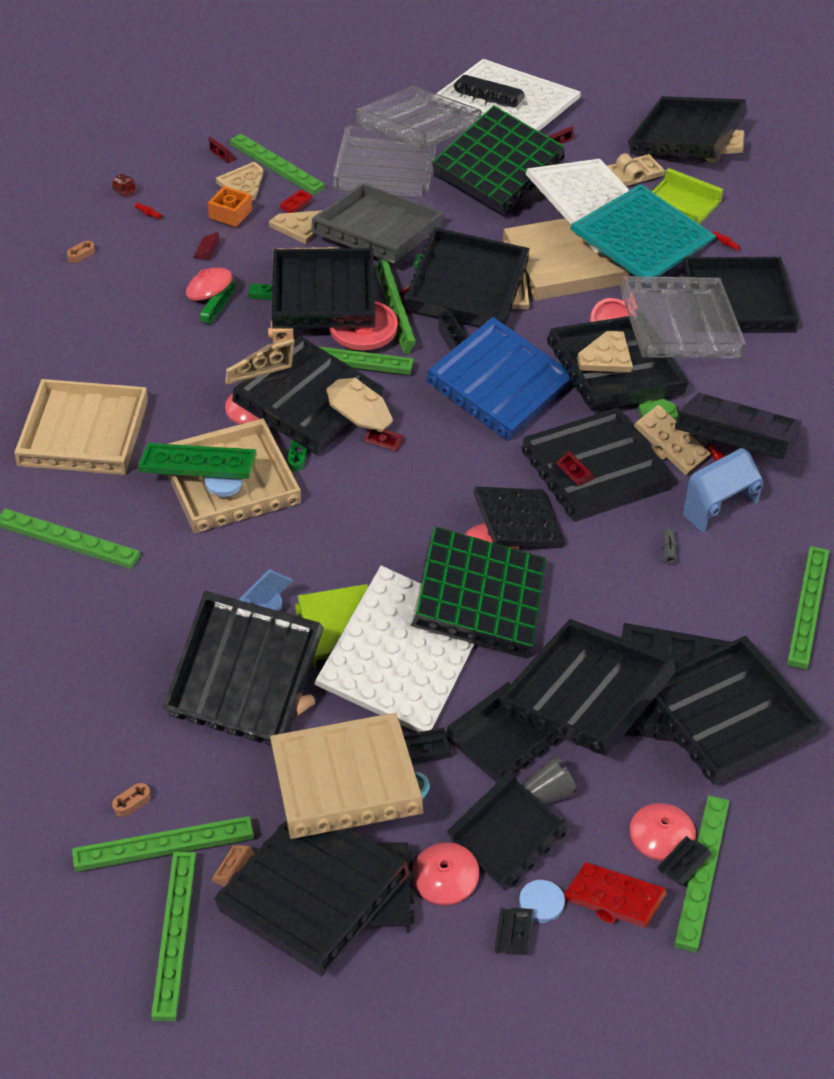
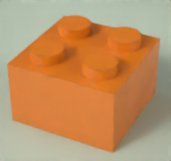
(230, 206)

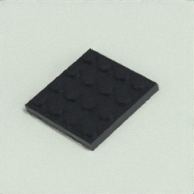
(519, 517)

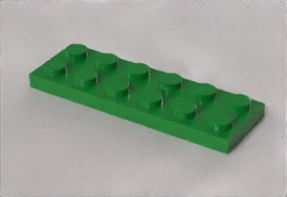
(197, 461)

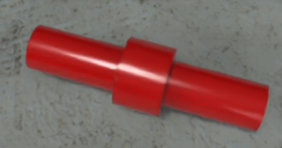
(149, 211)
(726, 241)
(716, 454)

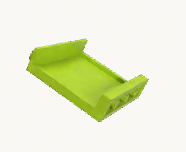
(689, 195)
(333, 611)

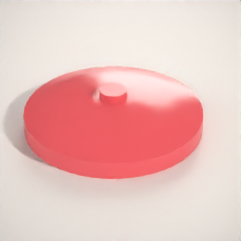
(369, 338)

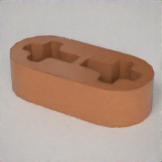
(80, 251)
(131, 800)

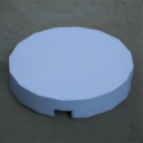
(223, 486)
(544, 898)

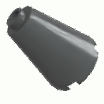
(551, 782)

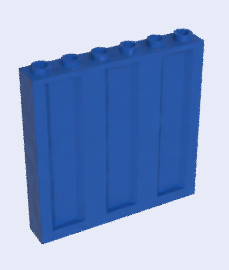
(499, 378)

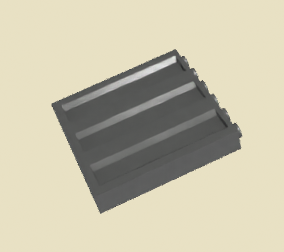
(377, 221)

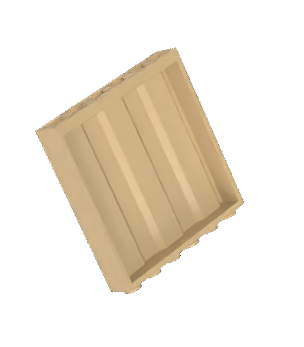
(562, 261)
(82, 427)
(267, 489)
(345, 775)

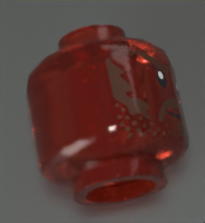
(123, 185)

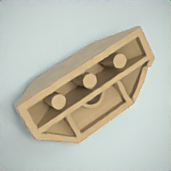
(359, 404)

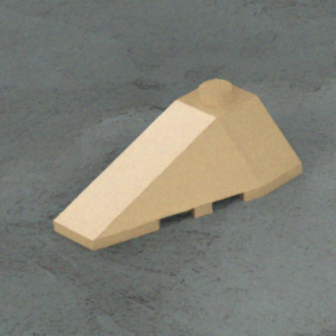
(264, 361)

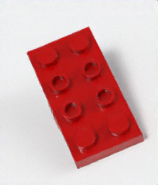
(615, 895)

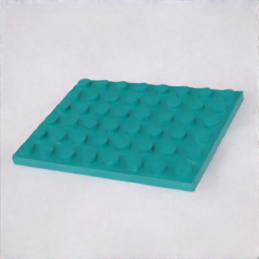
(642, 232)

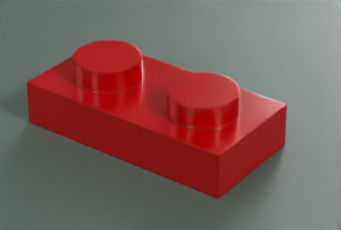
(296, 201)

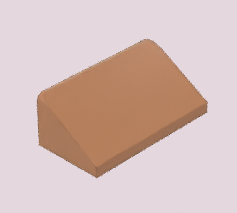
(233, 863)

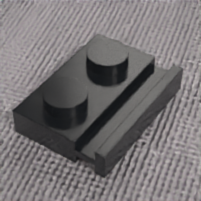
(427, 745)
(684, 860)
(514, 931)

